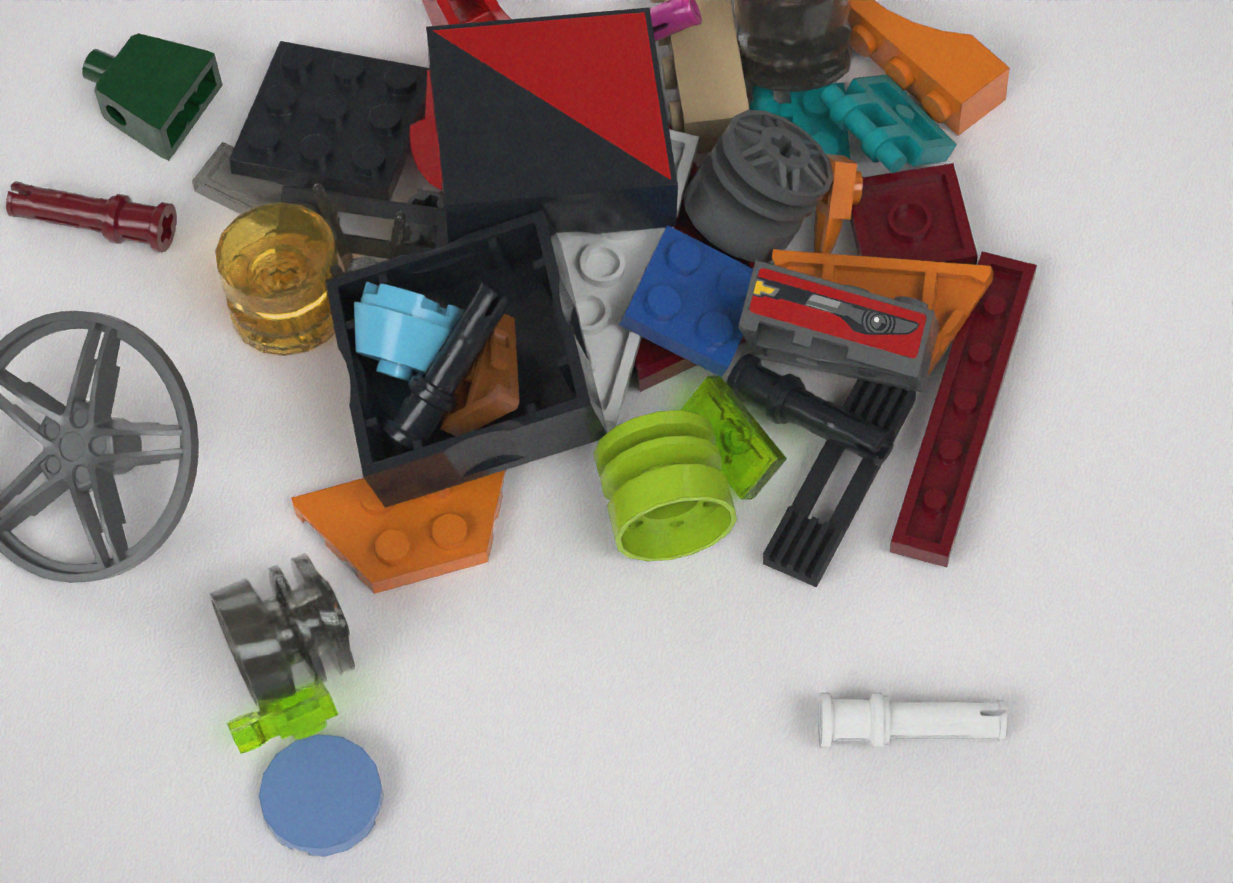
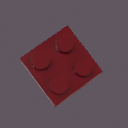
(914, 217)

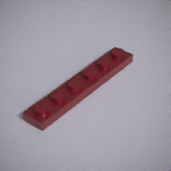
(962, 415)

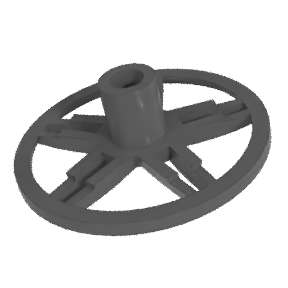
(89, 446)

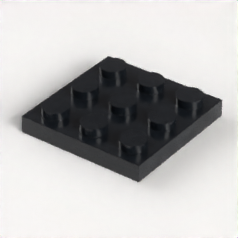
(331, 121)

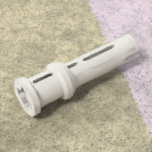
(879, 720)

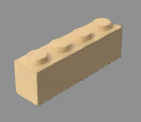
(705, 74)

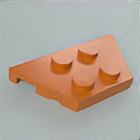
(945, 287)
(407, 539)

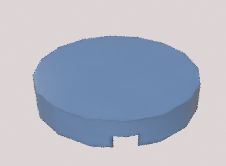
(321, 795)

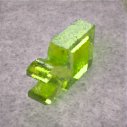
(296, 716)

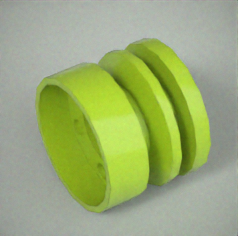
(664, 485)

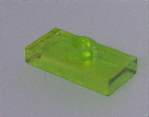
(745, 448)

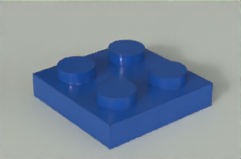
(690, 301)

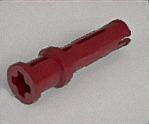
(113, 217)

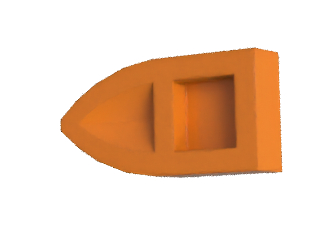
(837, 202)

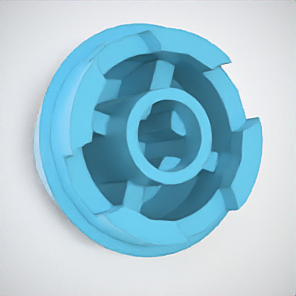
(401, 329)

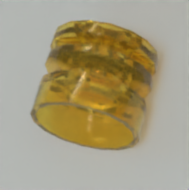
(275, 277)

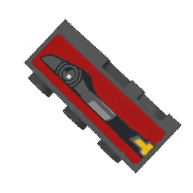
(838, 328)

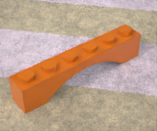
(942, 69)

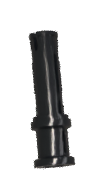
(435, 390)
(788, 401)

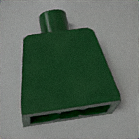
(154, 89)

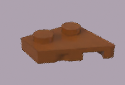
(490, 384)

